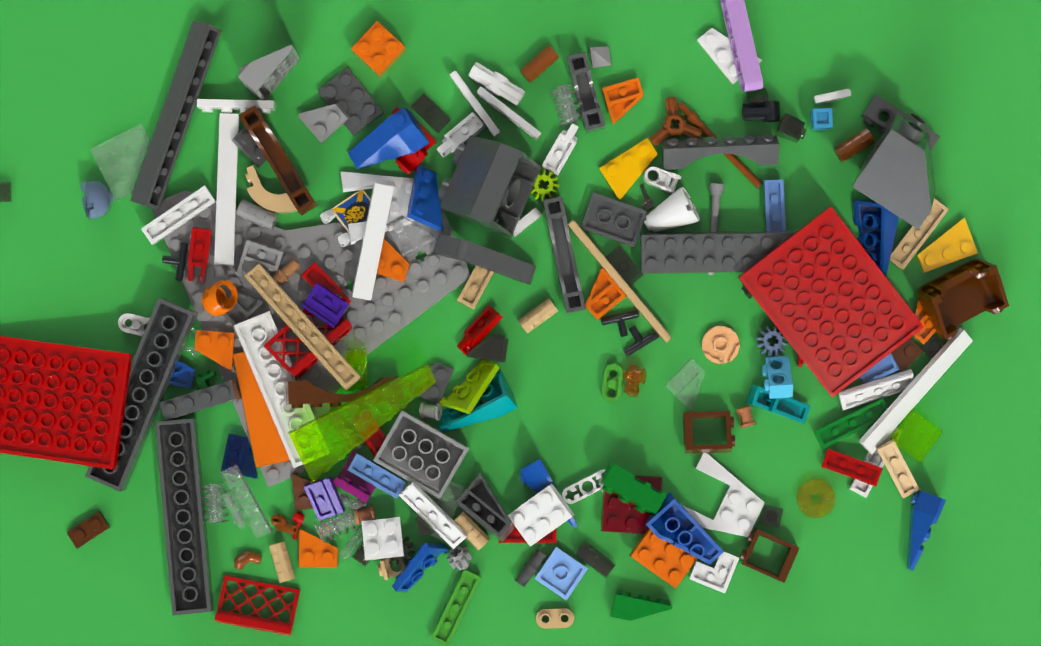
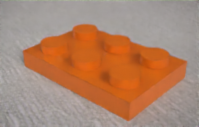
(662, 558)

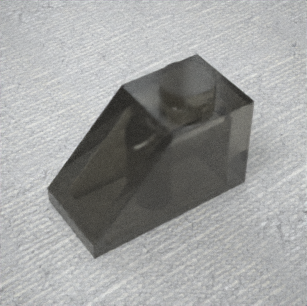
(791, 128)
(491, 349)

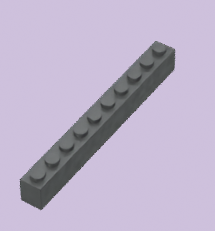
(176, 115)

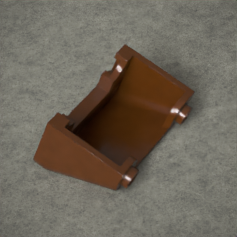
(962, 296)

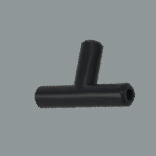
(179, 261)
(620, 319)
(640, 342)

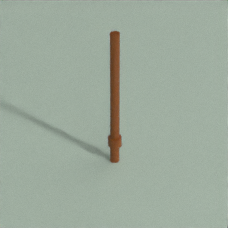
(693, 118)

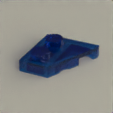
(239, 453)

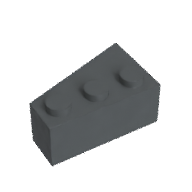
(484, 508)

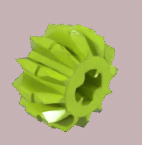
(545, 179)

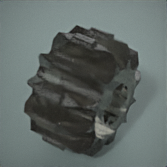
(407, 551)

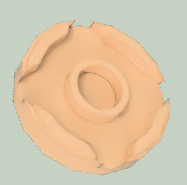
(720, 344)

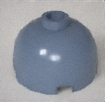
(96, 199)

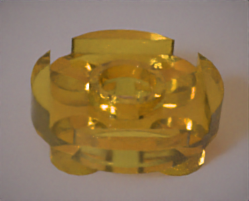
(825, 493)

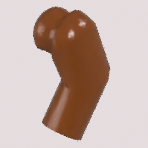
(283, 525)
(245, 558)

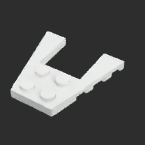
(399, 201)
(739, 506)

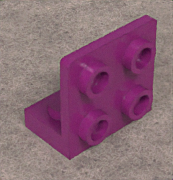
(352, 483)

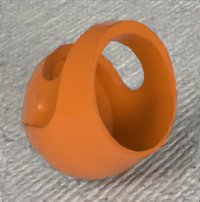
(216, 300)

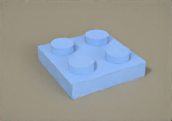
(561, 573)

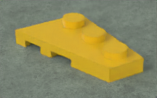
(627, 167)
(948, 248)

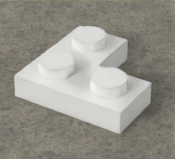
(717, 577)

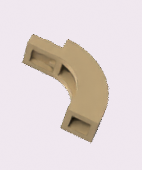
(273, 202)

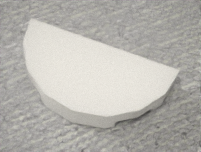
(832, 96)

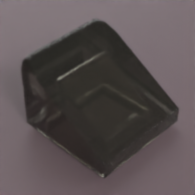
(757, 96)
(423, 527)

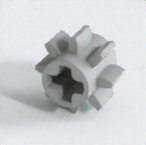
(459, 558)

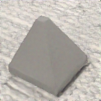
(600, 56)

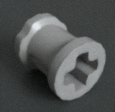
(430, 411)

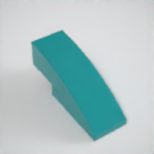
(782, 406)

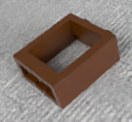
(689, 448)
(787, 562)

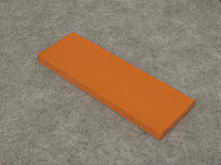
(263, 433)

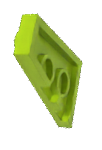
(469, 392)

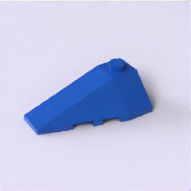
(391, 139)
(876, 230)
(538, 479)
(924, 512)
(680, 529)

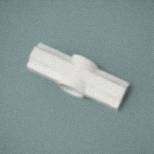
(496, 83)

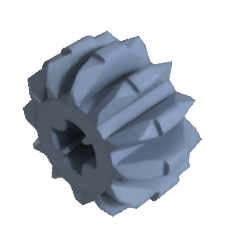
(774, 347)

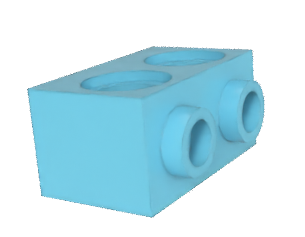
(778, 377)

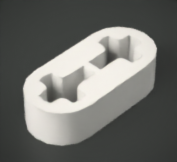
(526, 221)

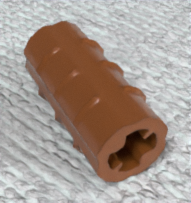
(539, 64)
(854, 145)

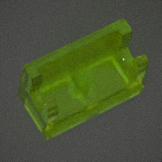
(358, 360)

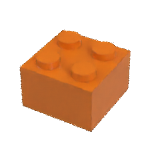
(378, 49)

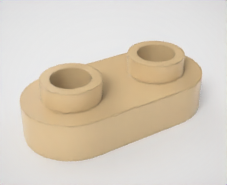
(555, 618)

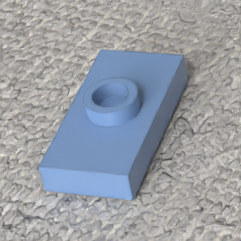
(881, 369)

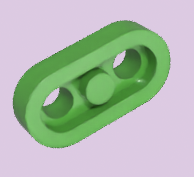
(612, 382)

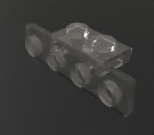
(243, 504)

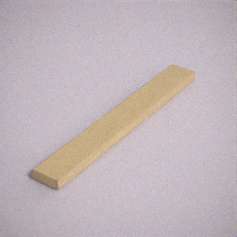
(634, 299)
(302, 326)

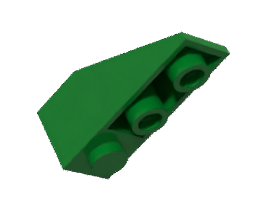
(632, 608)

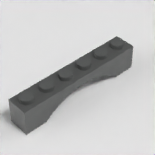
(680, 153)
(564, 255)

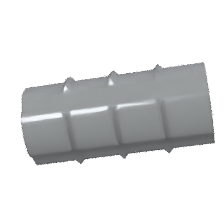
(256, 214)

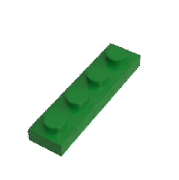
(850, 423)

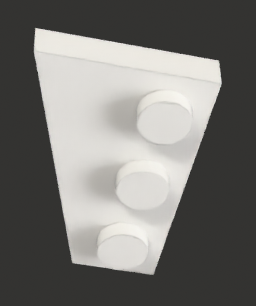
(719, 50)

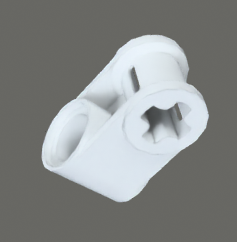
(663, 179)

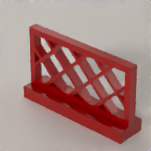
(308, 358)
(250, 621)

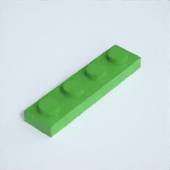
(456, 607)

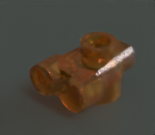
(634, 377)

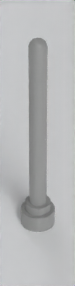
(716, 192)

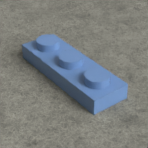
(774, 205)
(377, 475)

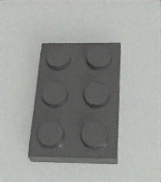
(353, 100)
(613, 219)

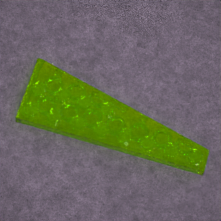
(337, 432)

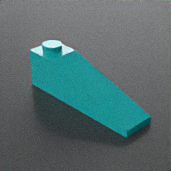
(493, 403)

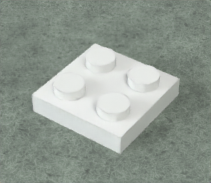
(382, 538)

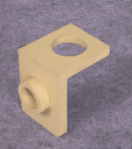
(386, 571)

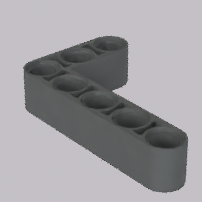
(484, 258)

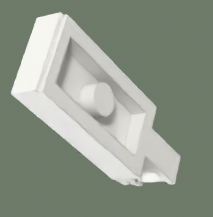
(460, 134)
(561, 150)

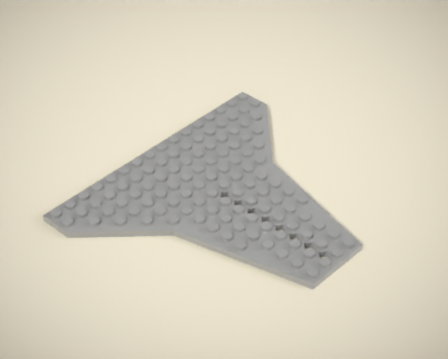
(372, 322)

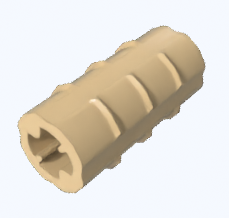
(537, 315)
(476, 535)
(282, 562)

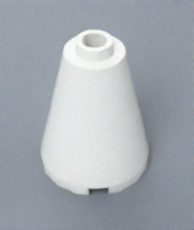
(672, 212)

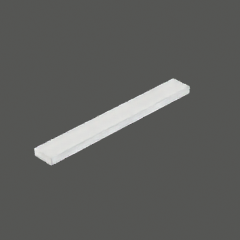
(226, 190)
(915, 391)

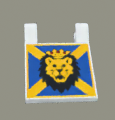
(349, 211)

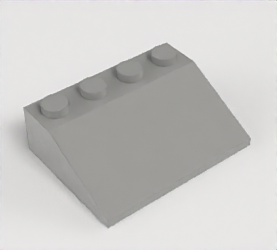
(268, 71)
(421, 454)

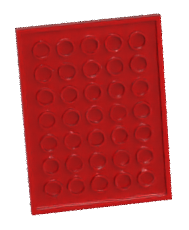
(831, 301)
(62, 401)

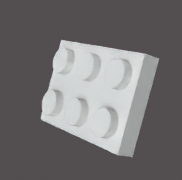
(541, 515)

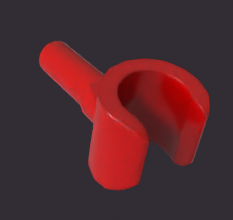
(298, 518)

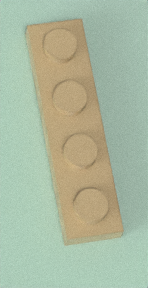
(916, 237)

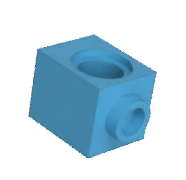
(821, 119)

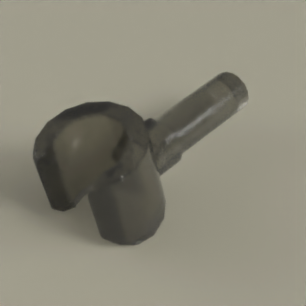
(648, 203)

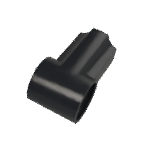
(767, 111)

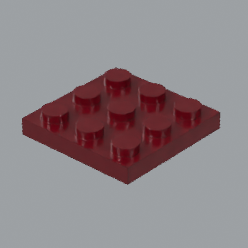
(623, 517)

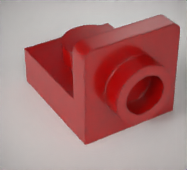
(410, 162)

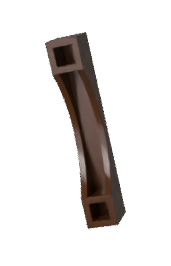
(278, 160)
(306, 393)

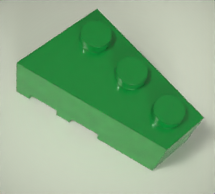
(631, 489)

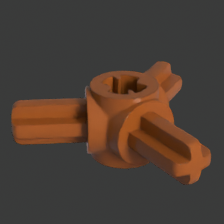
(672, 115)

